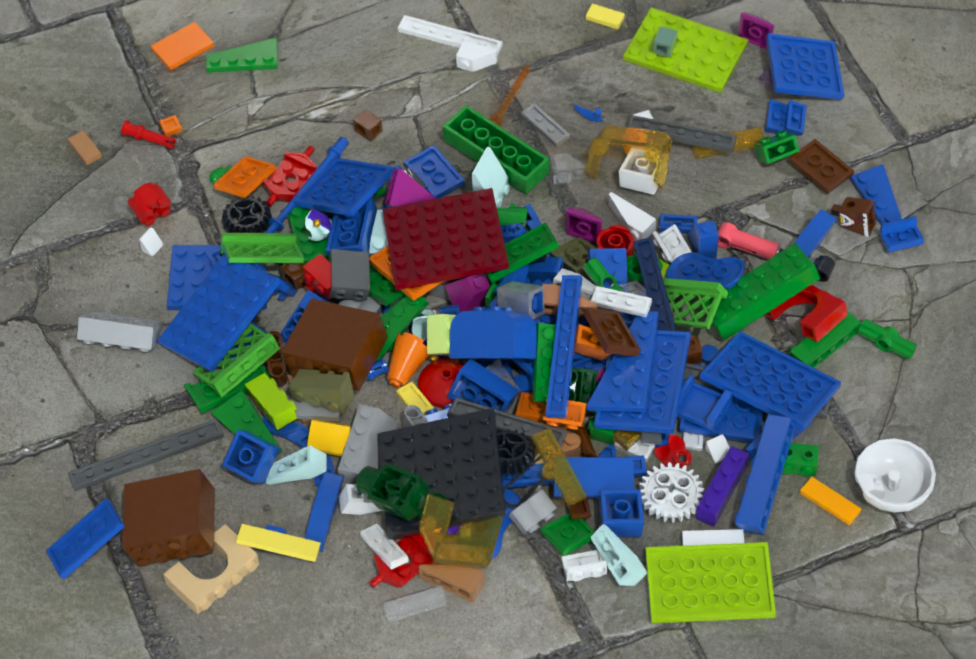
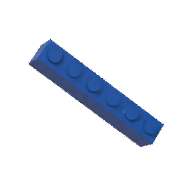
(765, 474)

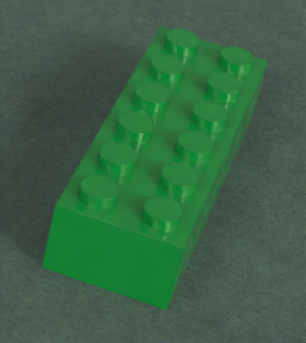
(473, 133)
(763, 290)

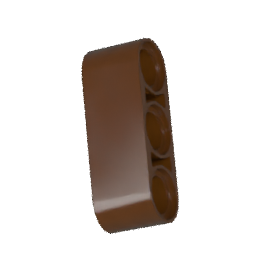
(277, 363)

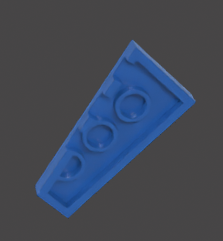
(875, 185)

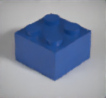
(250, 456)
(622, 512)

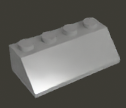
(119, 330)
(363, 442)

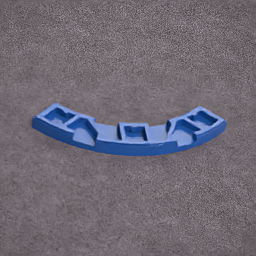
(298, 435)

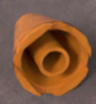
(406, 359)

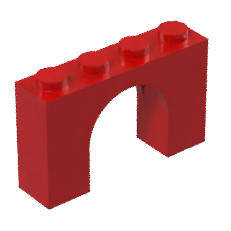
(822, 319)

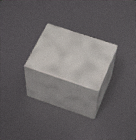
(522, 298)

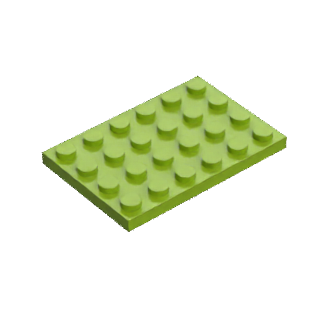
(700, 55)
(710, 582)

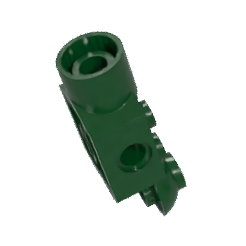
(395, 490)

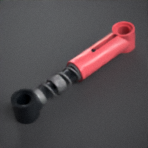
(732, 237)

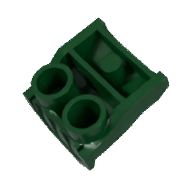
(582, 384)

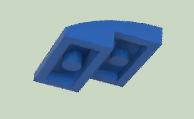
(785, 117)

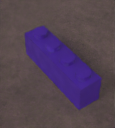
(722, 486)

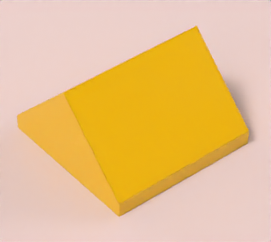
(328, 436)

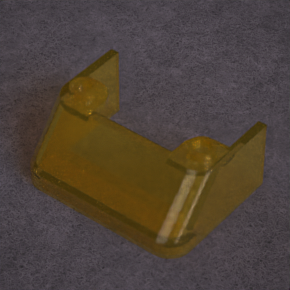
(655, 145)
(470, 548)

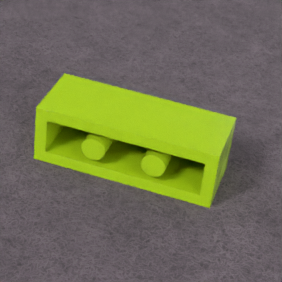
(271, 401)

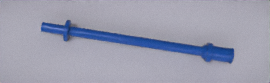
(333, 151)

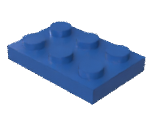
(435, 171)
(613, 261)

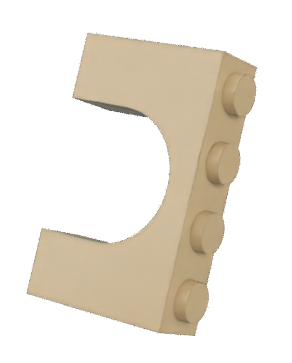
(201, 593)

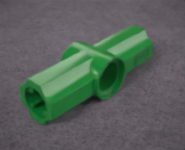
(599, 274)
(887, 339)

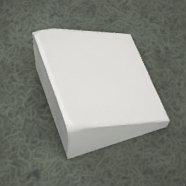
(150, 242)
(717, 448)

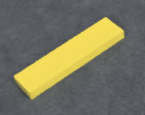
(278, 542)

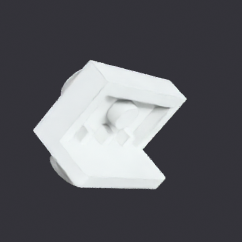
(671, 243)
(584, 565)

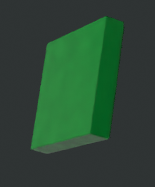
(567, 533)

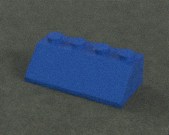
(354, 231)

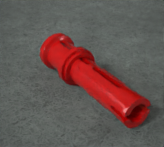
(140, 132)

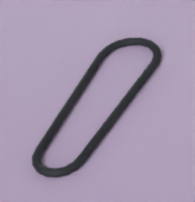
(528, 495)

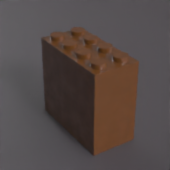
(335, 340)
(168, 518)

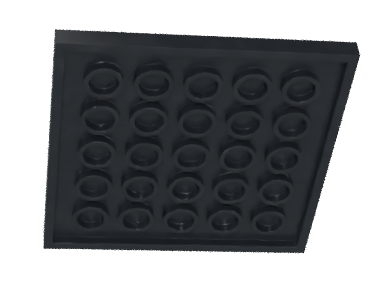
(455, 459)

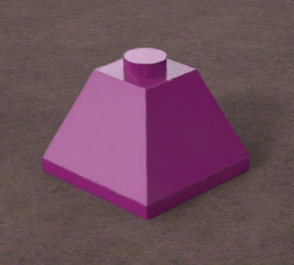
(755, 29)
(583, 224)
(468, 291)

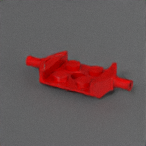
(293, 166)
(417, 552)

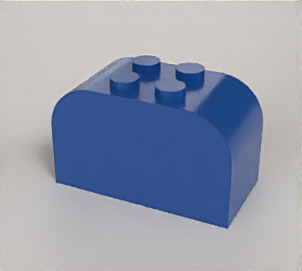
(493, 334)

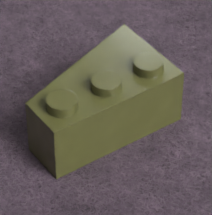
(323, 390)

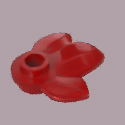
(673, 452)

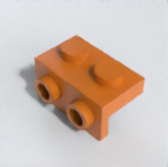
(575, 416)

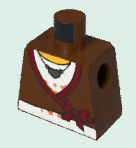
(856, 215)

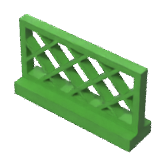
(261, 248)
(690, 289)
(243, 364)

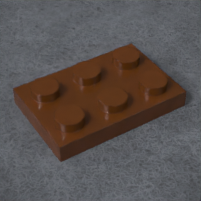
(821, 166)
(611, 332)

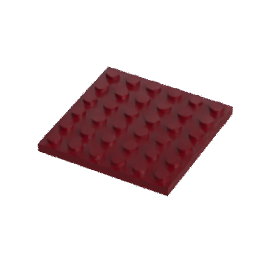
(445, 239)

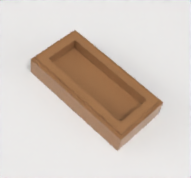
(84, 147)

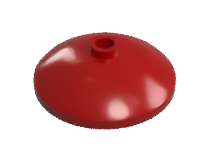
(435, 385)

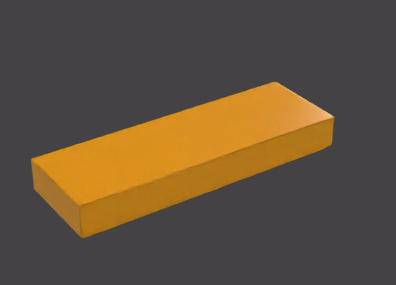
(830, 501)

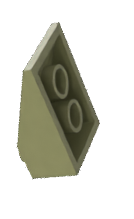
(574, 254)

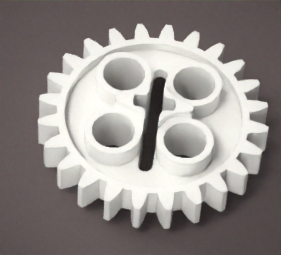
(671, 492)

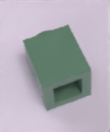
(665, 42)

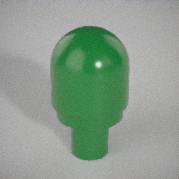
(218, 173)

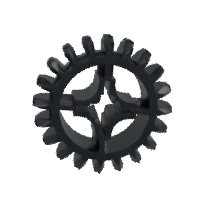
(245, 212)
(515, 451)

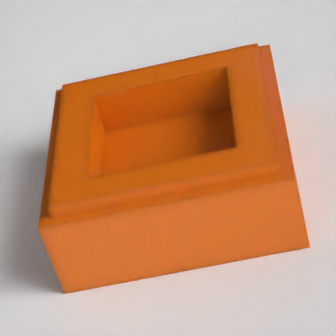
(170, 126)

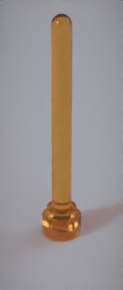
(497, 117)

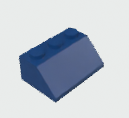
(482, 387)

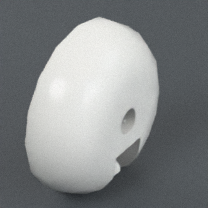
(895, 475)

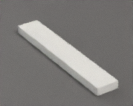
(444, 34)

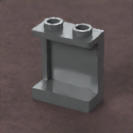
(349, 274)

